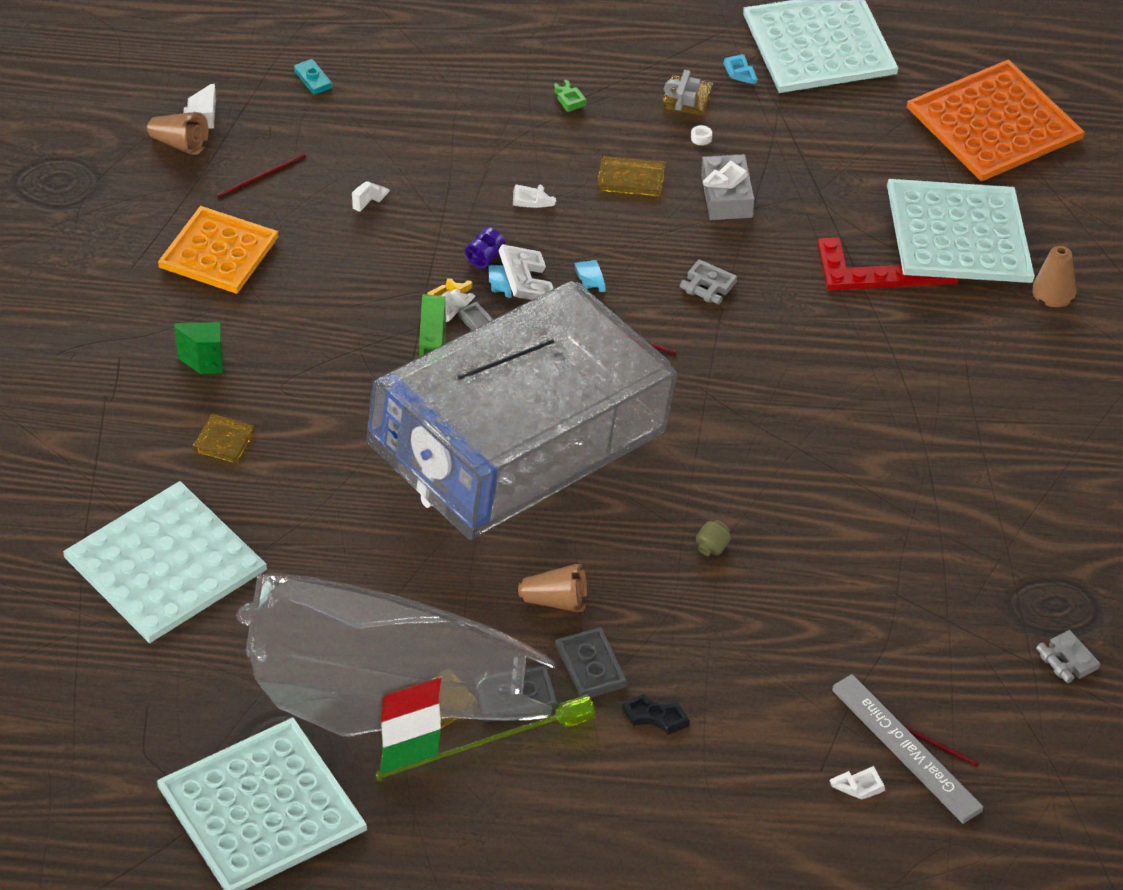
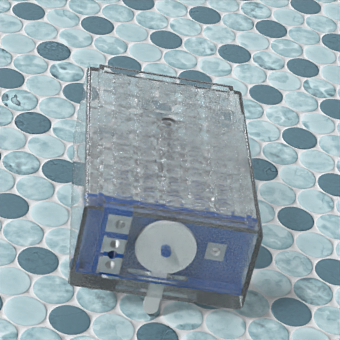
(527, 425)

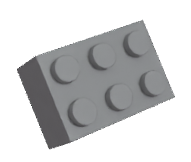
(728, 202)

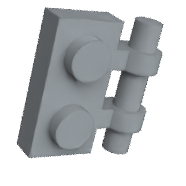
(711, 277)
(1073, 653)

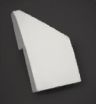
(727, 177)
(366, 193)
(531, 197)
(456, 301)
(861, 785)

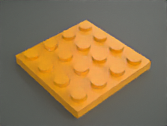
(218, 249)

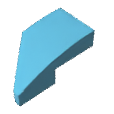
(590, 275)
(499, 280)

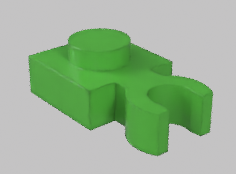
(569, 98)

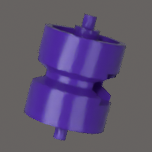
(484, 247)

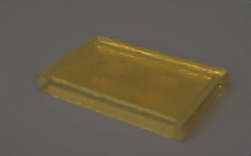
(631, 175)

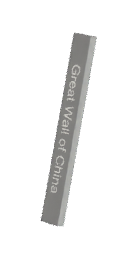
(908, 749)

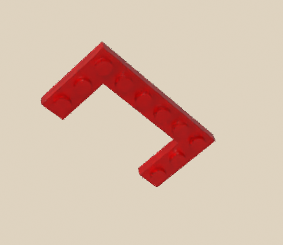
(842, 278)

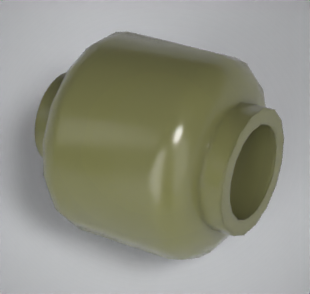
(713, 538)

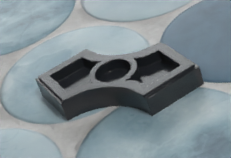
(665, 716)

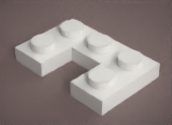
(517, 265)

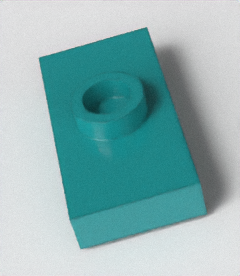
(312, 76)

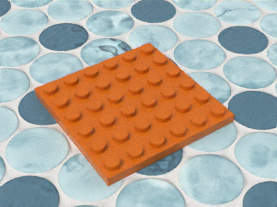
(995, 120)

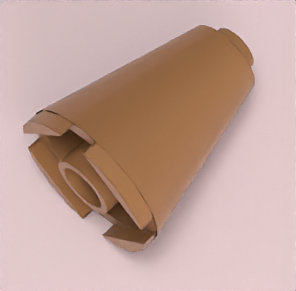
(180, 131)
(1056, 278)
(556, 588)

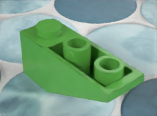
(432, 323)

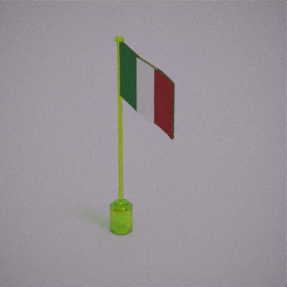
(413, 726)

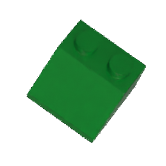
(200, 346)

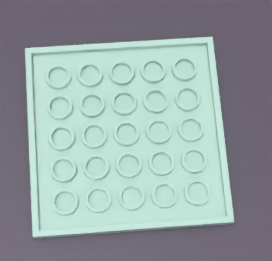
(819, 42)
(959, 231)
(164, 561)
(261, 806)

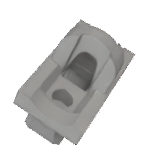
(686, 90)

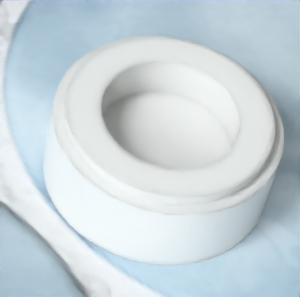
(701, 135)

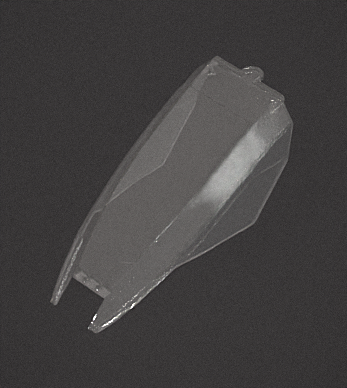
(341, 647)

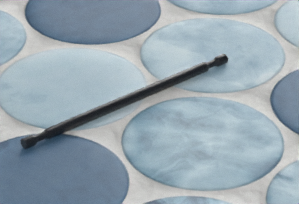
(508, 358)

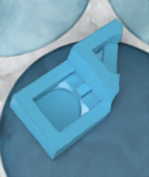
(738, 69)

